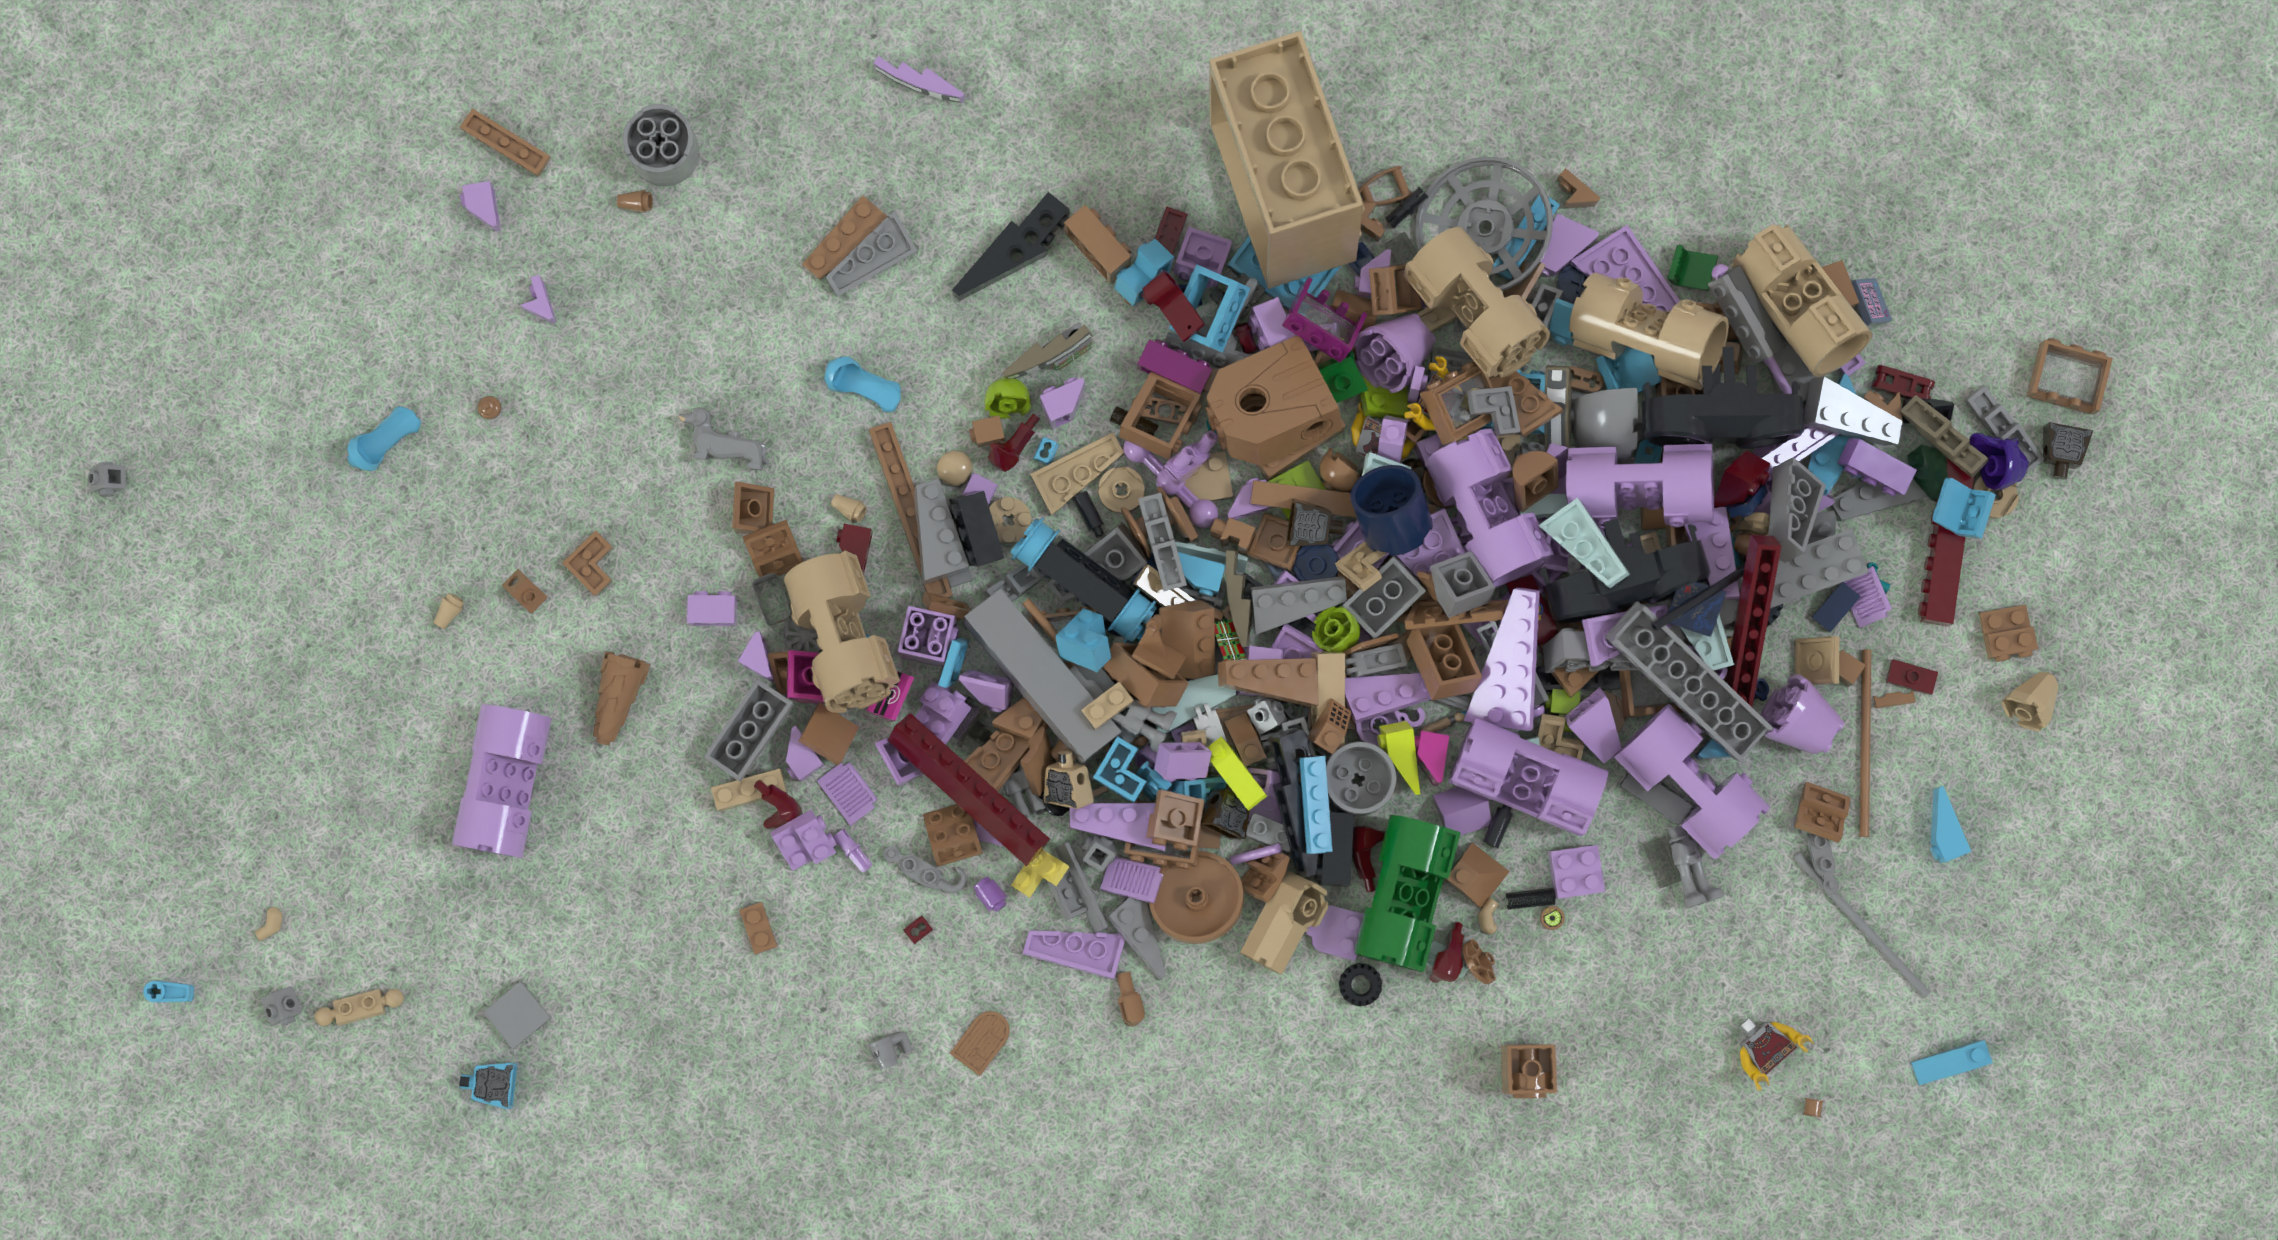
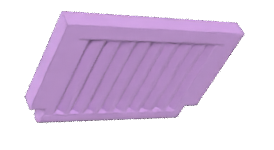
(1873, 600)
(848, 792)
(1132, 879)

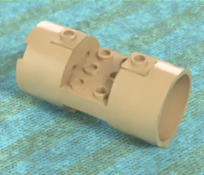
(1456, 276)
(1802, 300)
(1681, 339)
(827, 597)

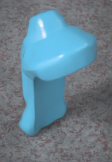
(847, 376)
(368, 449)

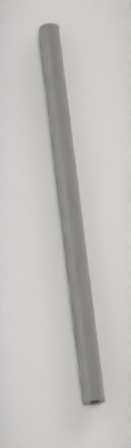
(1865, 928)

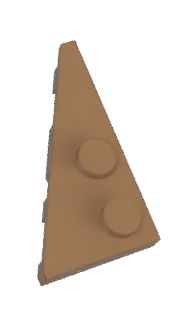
(1019, 720)

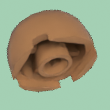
(1338, 472)

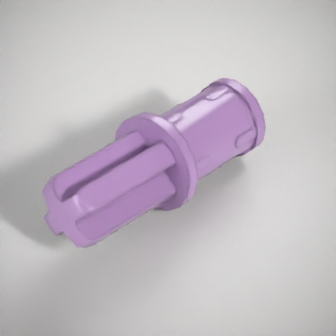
(852, 850)

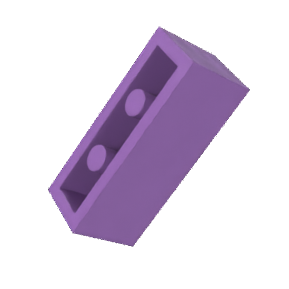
(1876, 467)

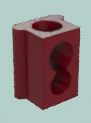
(915, 924)

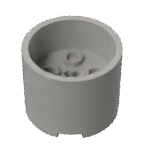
(677, 154)
(1365, 762)

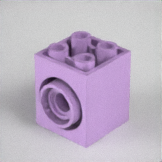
(927, 636)

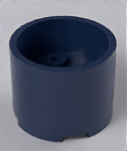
(1391, 509)

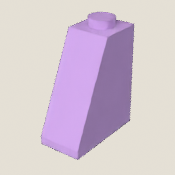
(1567, 242)
(1595, 725)

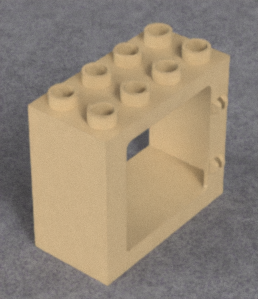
(1284, 159)

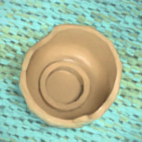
(954, 468)

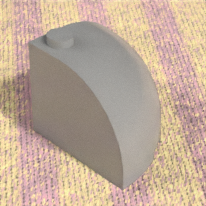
(1607, 421)

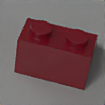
(1742, 479)

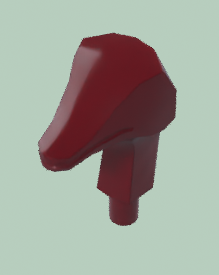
(1006, 455)
(786, 805)
(1363, 841)
(1449, 962)

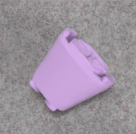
(1392, 351)
(1801, 717)

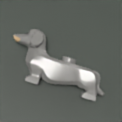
(722, 445)

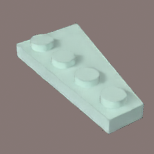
(1583, 539)

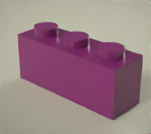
(1174, 366)

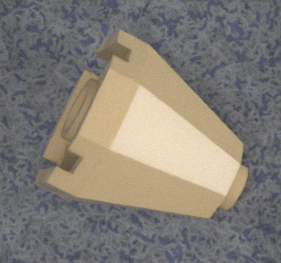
(2033, 701)

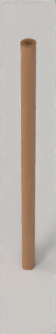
(1865, 744)

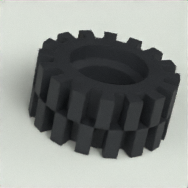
(1374, 980)

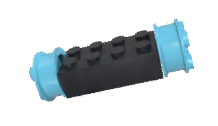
(1084, 579)

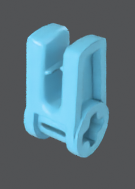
(169, 992)

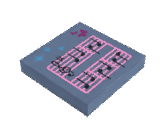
(1871, 302)

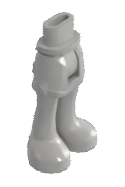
(1686, 855)

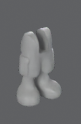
(1133, 722)
(1014, 786)

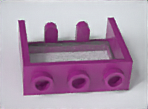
(1321, 324)

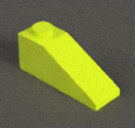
(1399, 744)
(1235, 773)

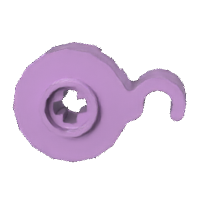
(1366, 732)

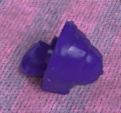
(2005, 461)

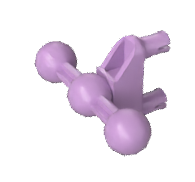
(1179, 468)

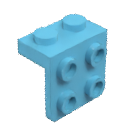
(1629, 370)
(1963, 509)

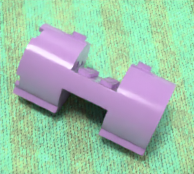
(1472, 479)
(1678, 484)
(1528, 777)
(501, 780)
(1722, 811)

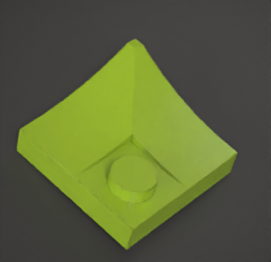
(1380, 402)
(1301, 475)

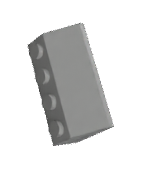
(748, 730)

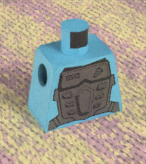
(492, 1084)

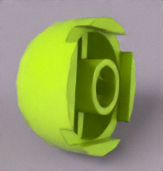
(1007, 397)
(1336, 630)

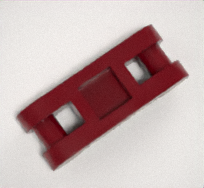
(1902, 382)

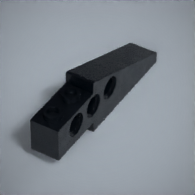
(996, 260)
(1289, 795)

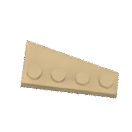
(1072, 473)

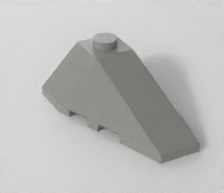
(1115, 552)

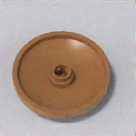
(1198, 901)

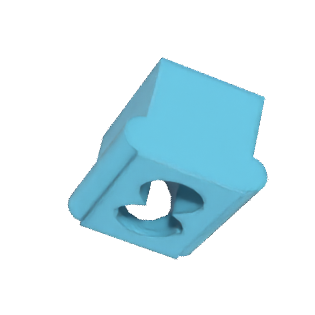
(1051, 452)

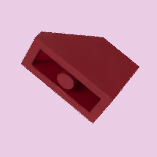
(856, 541)

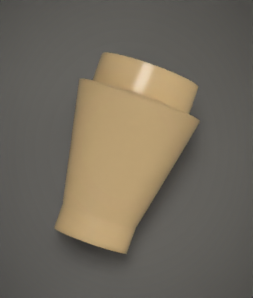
(850, 508)
(448, 610)

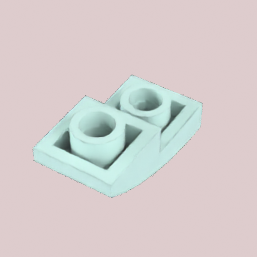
(1548, 506)

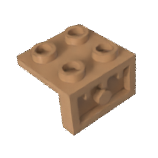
(951, 835)

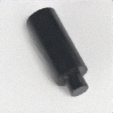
(1089, 513)
(1498, 826)

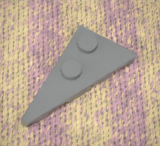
(1135, 926)

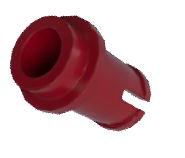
(1245, 337)

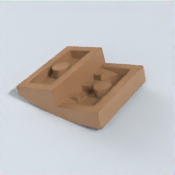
(773, 549)
(1037, 760)
(1822, 812)
(1264, 875)

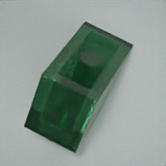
(1930, 469)

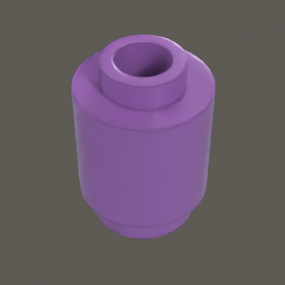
(990, 894)

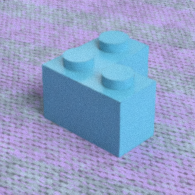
(1150, 261)
(1084, 641)
(1114, 772)

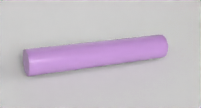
(1255, 854)

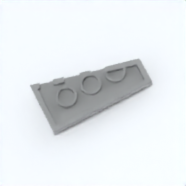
(1291, 601)

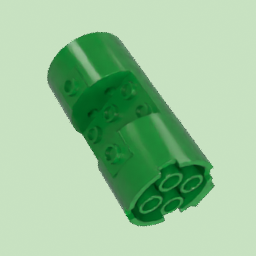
(1400, 920)

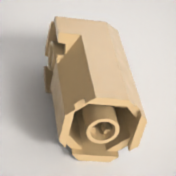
(1284, 920)

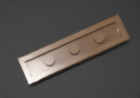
(505, 142)

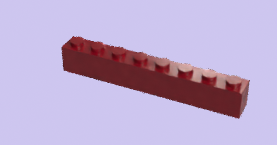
(1943, 566)
(1753, 615)
(968, 789)

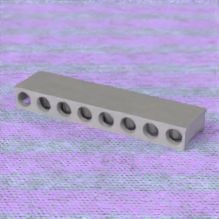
(1038, 674)
(1688, 682)

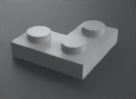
(1498, 403)

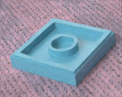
(954, 662)

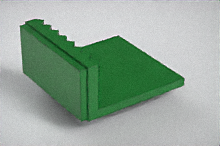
(1691, 269)
(1343, 378)

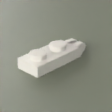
(1210, 723)

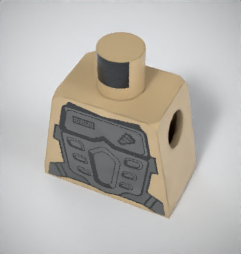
(1067, 783)

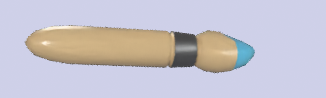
(1443, 723)

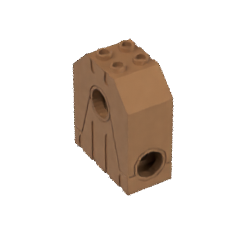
(1290, 400)

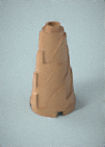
(617, 691)

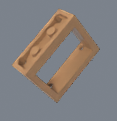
(1170, 390)

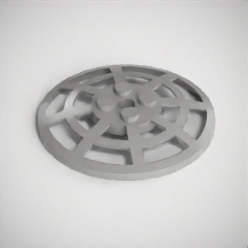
(1492, 212)

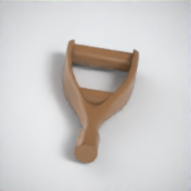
(1401, 183)

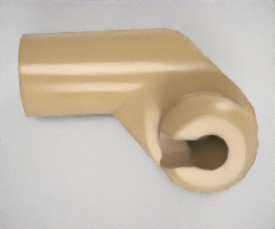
(1485, 917)
(273, 924)

